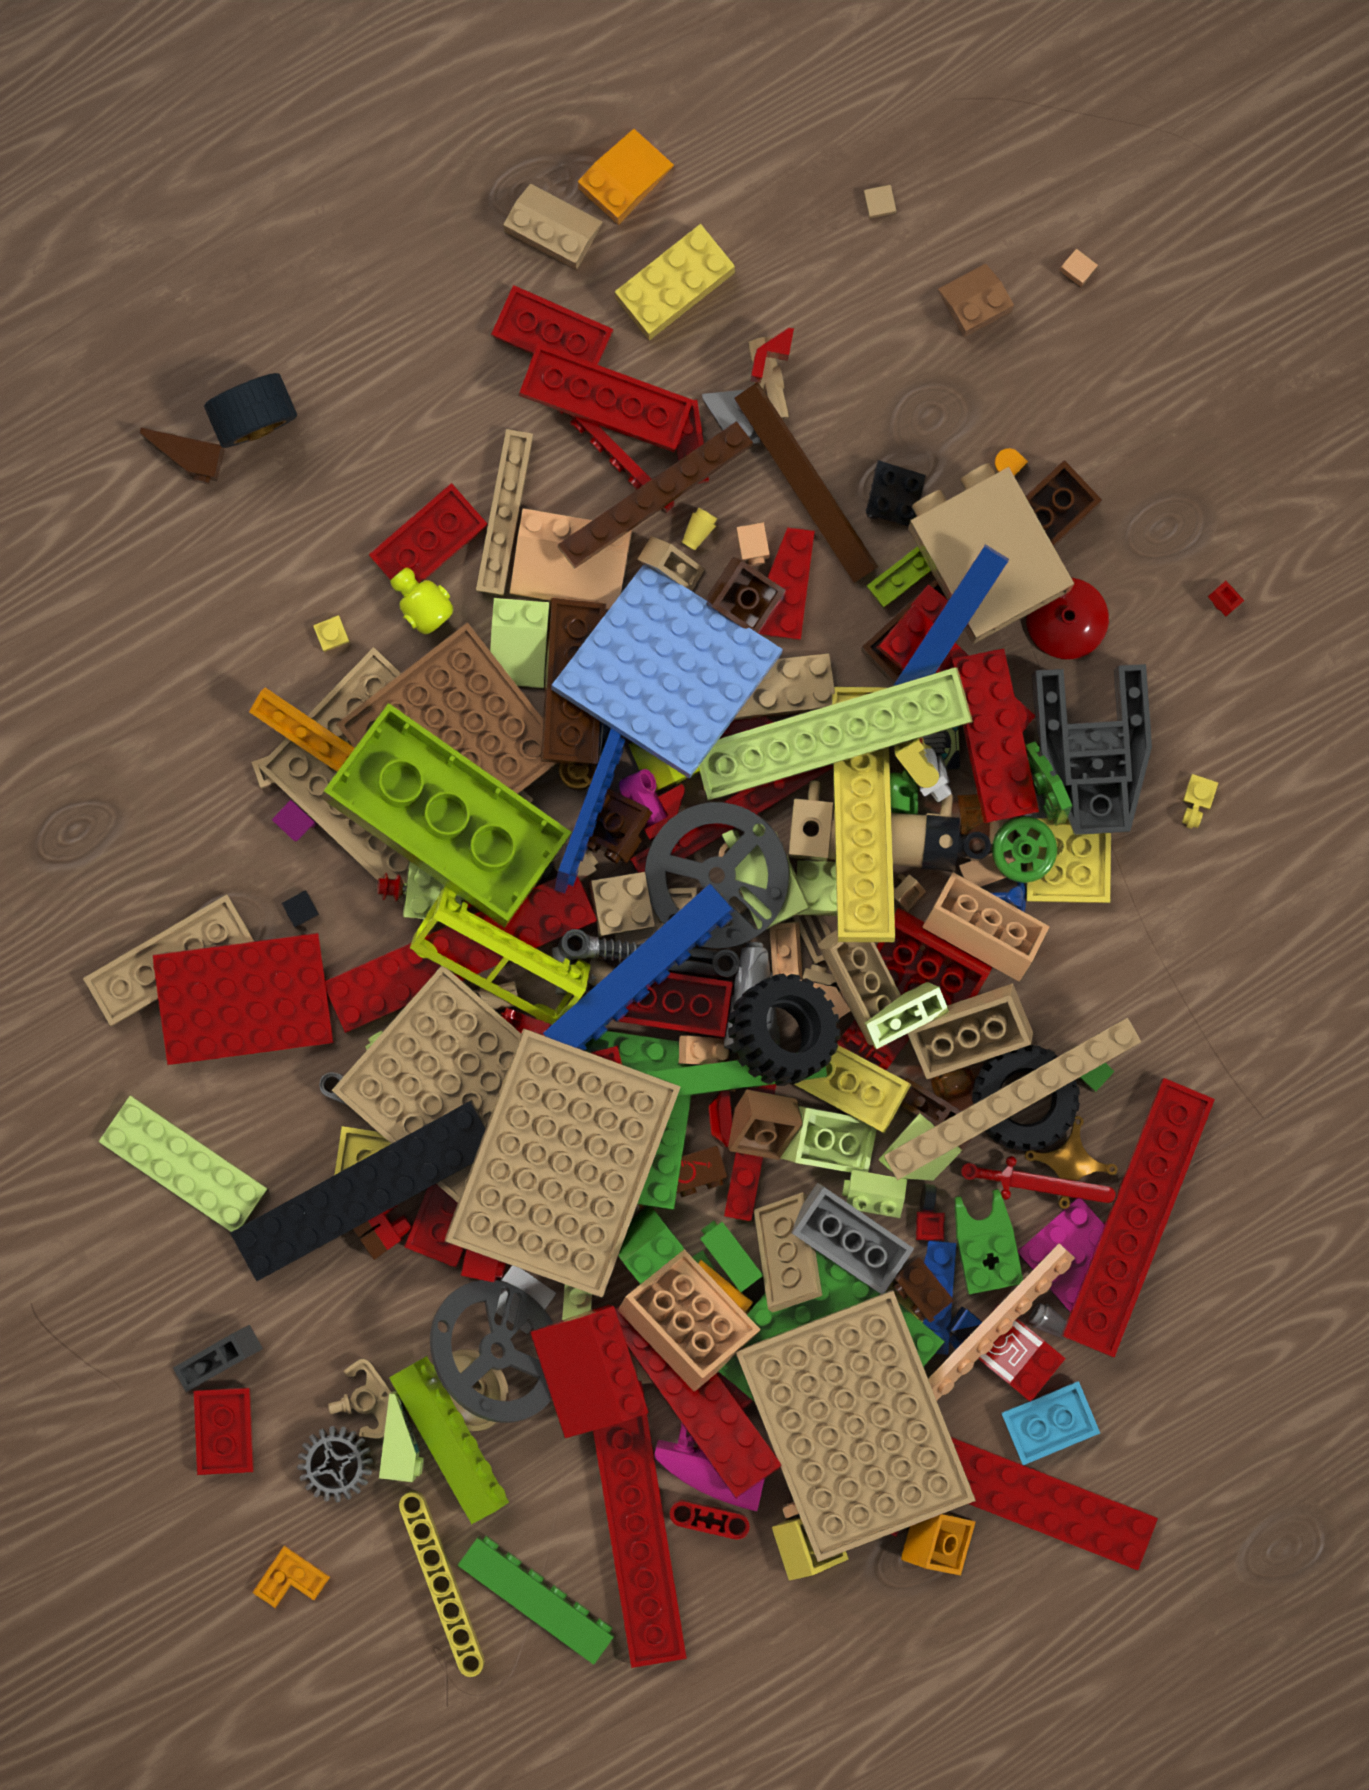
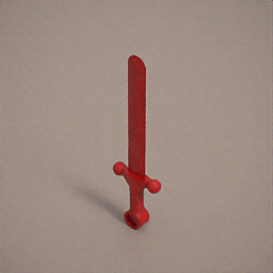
(1039, 1183)

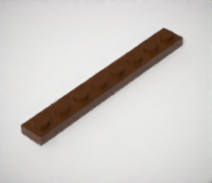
(655, 495)

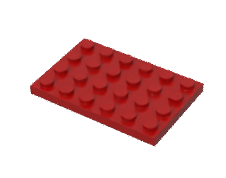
(242, 998)

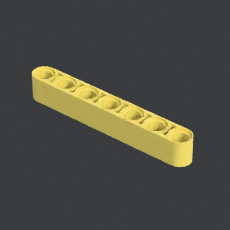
(441, 1598)

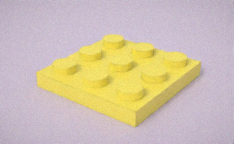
(1079, 871)

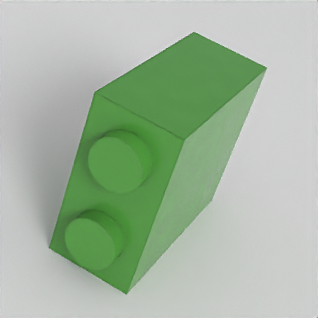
(730, 1255)

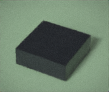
(300, 909)

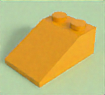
(624, 176)

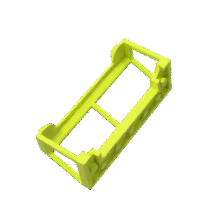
(448, 911)

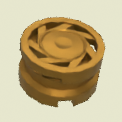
(576, 776)

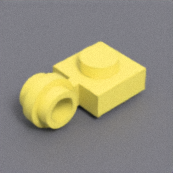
(1201, 794)

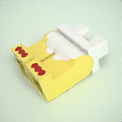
(924, 767)

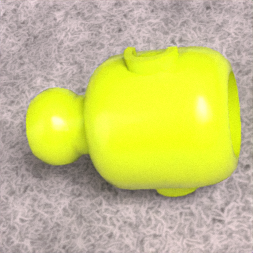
(424, 603)

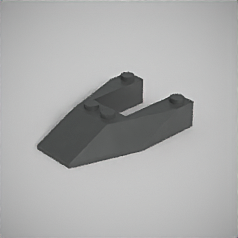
(1098, 760)

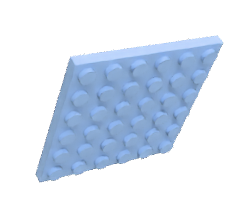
(666, 670)

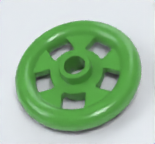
(1039, 866)

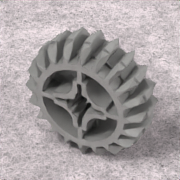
(330, 1451)

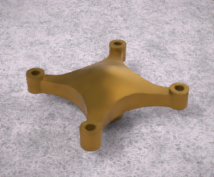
(1071, 1160)

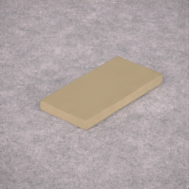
(786, 1260)

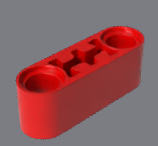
(701, 1524)

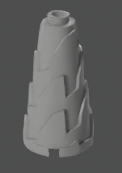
(752, 970)

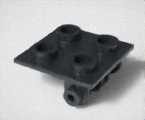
(894, 493)

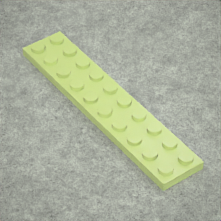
(835, 733)

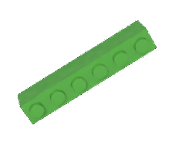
(536, 1599)

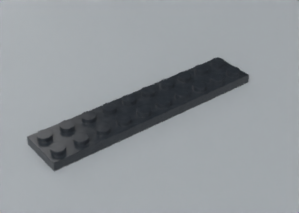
(361, 1191)

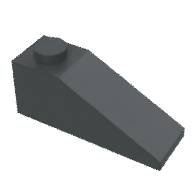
(217, 1358)

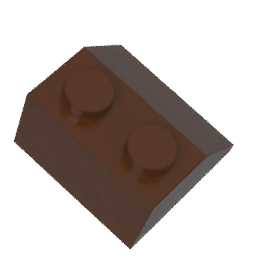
(744, 595)

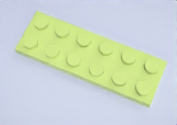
(183, 1164)

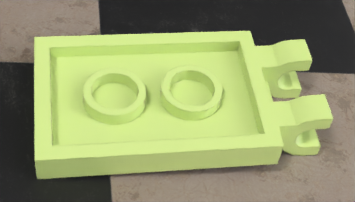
(755, 872)

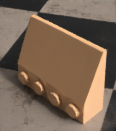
(545, 573)
(688, 1319)

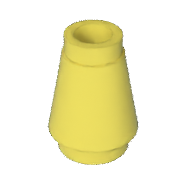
(699, 528)

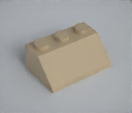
(552, 226)

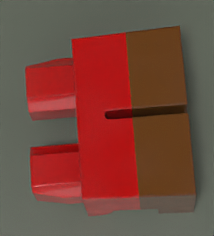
(384, 1236)

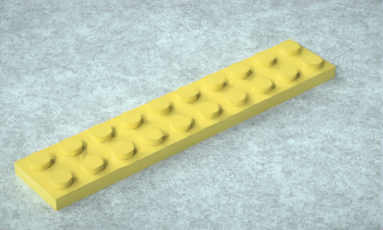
(863, 841)

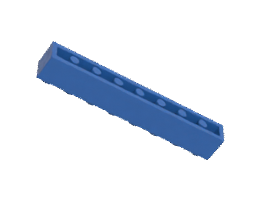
(641, 969)

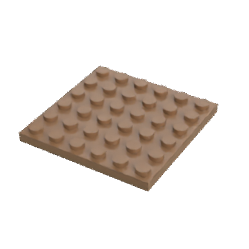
(468, 704)

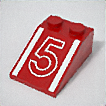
(1022, 1359)

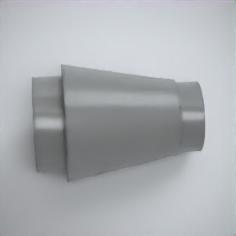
(1047, 1320)

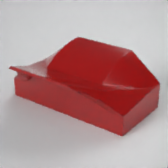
(721, 1117)

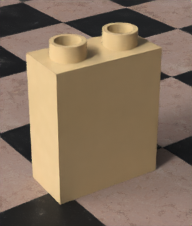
(996, 515)

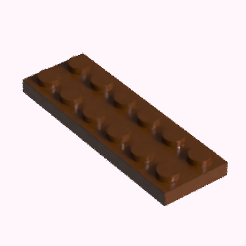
(568, 731)

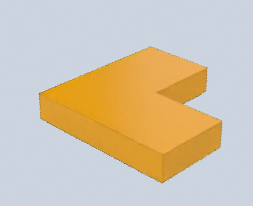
(290, 1570)

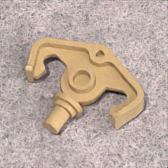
(366, 1399)

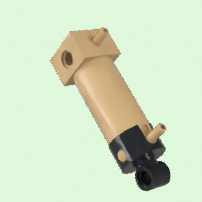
(917, 840)

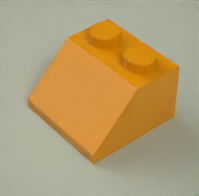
(939, 1543)

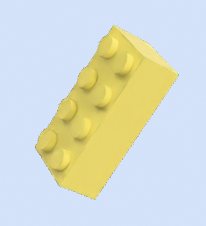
(674, 282)

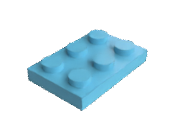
(1050, 1423)

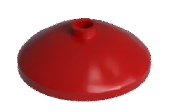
(1070, 638)

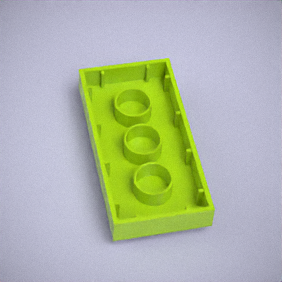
(446, 815)

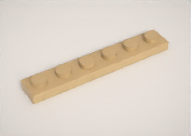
(504, 512)

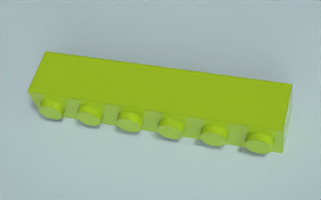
(449, 1440)

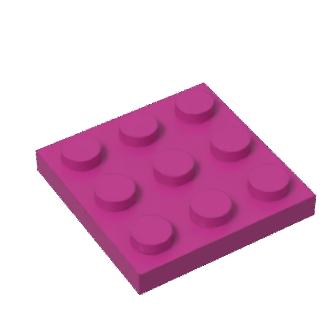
(1078, 1233)

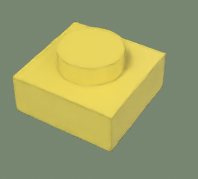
(331, 633)

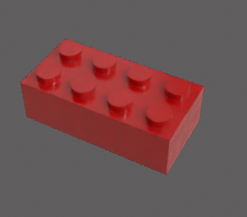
(684, 1005)

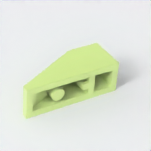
(906, 1014)

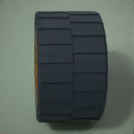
(250, 410)

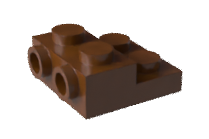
(618, 827)

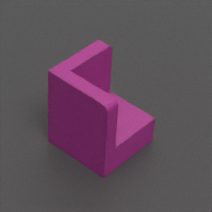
(293, 821)

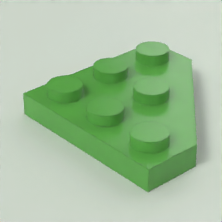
(1056, 799)

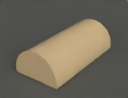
(860, 977)

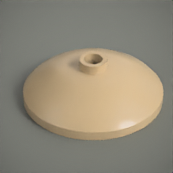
(493, 1386)

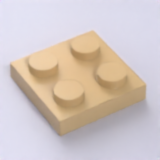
(621, 904)

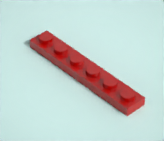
(619, 458)
(745, 1178)

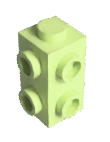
(875, 1193)

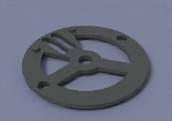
(661, 861)
(460, 1384)

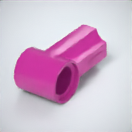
(641, 789)

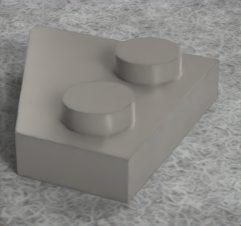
(727, 412)

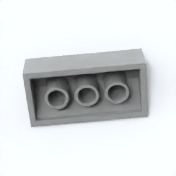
(850, 1239)

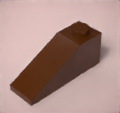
(193, 456)
(933, 1108)

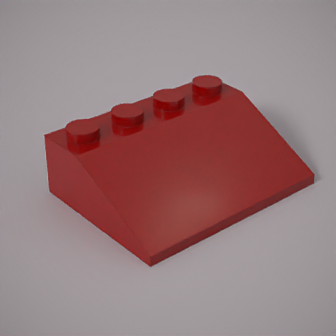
(924, 957)
(589, 1371)

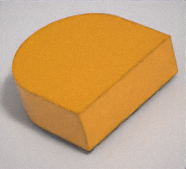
(1009, 458)

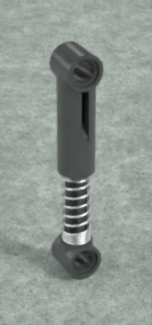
(593, 947)

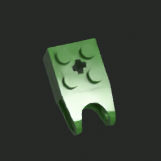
(987, 1236)

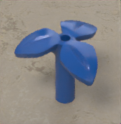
(1015, 896)

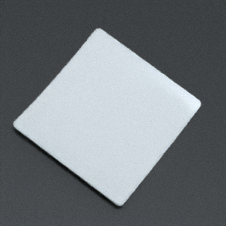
(530, 1285)

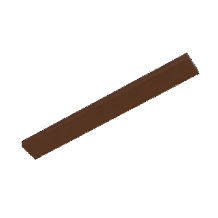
(806, 482)

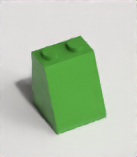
(648, 1245)

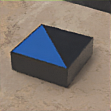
(963, 1324)

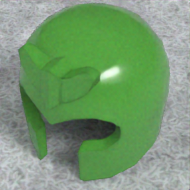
(903, 793)

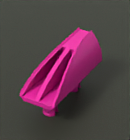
(695, 1470)

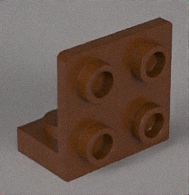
(922, 1289)

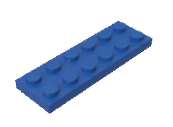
(589, 812)

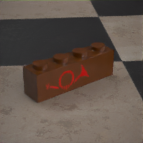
(697, 1170)

